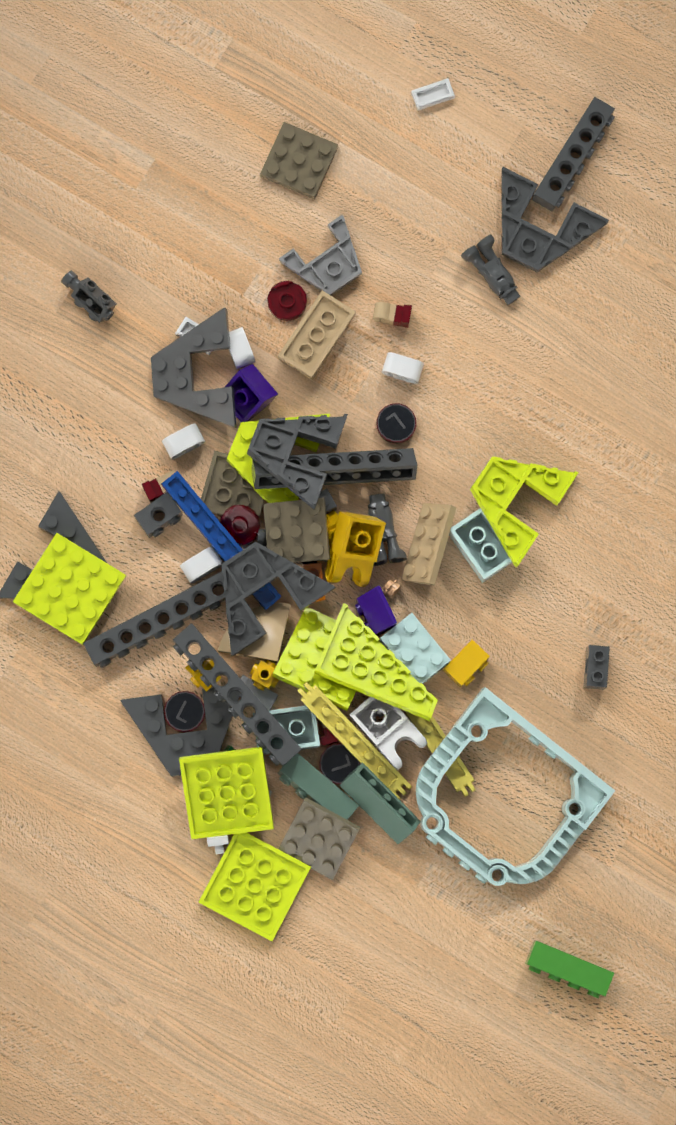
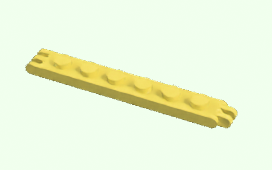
(352, 739)
(457, 772)

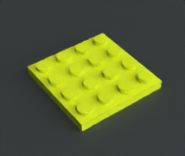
(69, 588)
(303, 654)
(226, 793)
(254, 884)

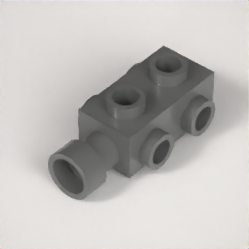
(90, 297)

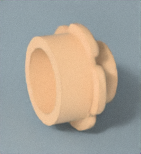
(391, 588)

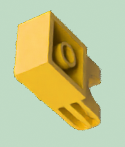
(355, 546)

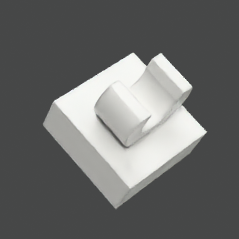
(218, 842)

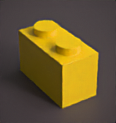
(466, 663)

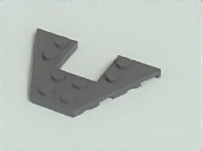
(529, 243)
(174, 371)
(275, 441)
(58, 520)
(250, 572)
(150, 719)

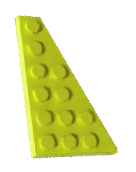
(365, 665)

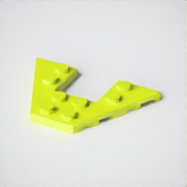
(242, 461)
(497, 488)

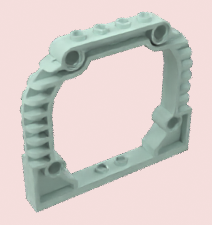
(587, 793)

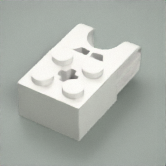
(390, 731)

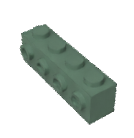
(316, 787)
(380, 803)

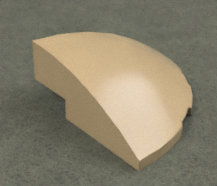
(268, 646)

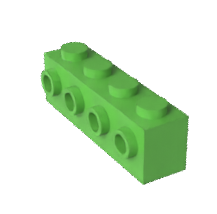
(569, 968)

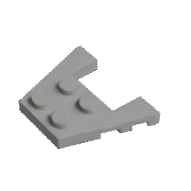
(333, 267)

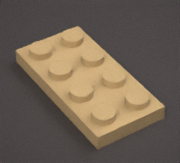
(316, 334)
(428, 543)

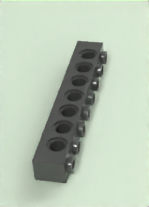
(348, 467)
(191, 636)
(95, 646)

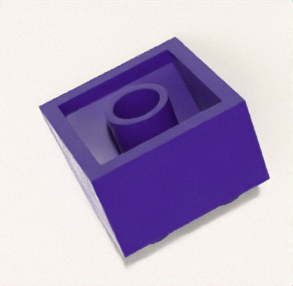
(251, 393)
(376, 611)

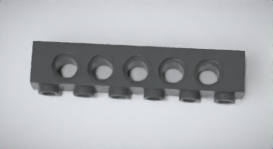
(596, 111)

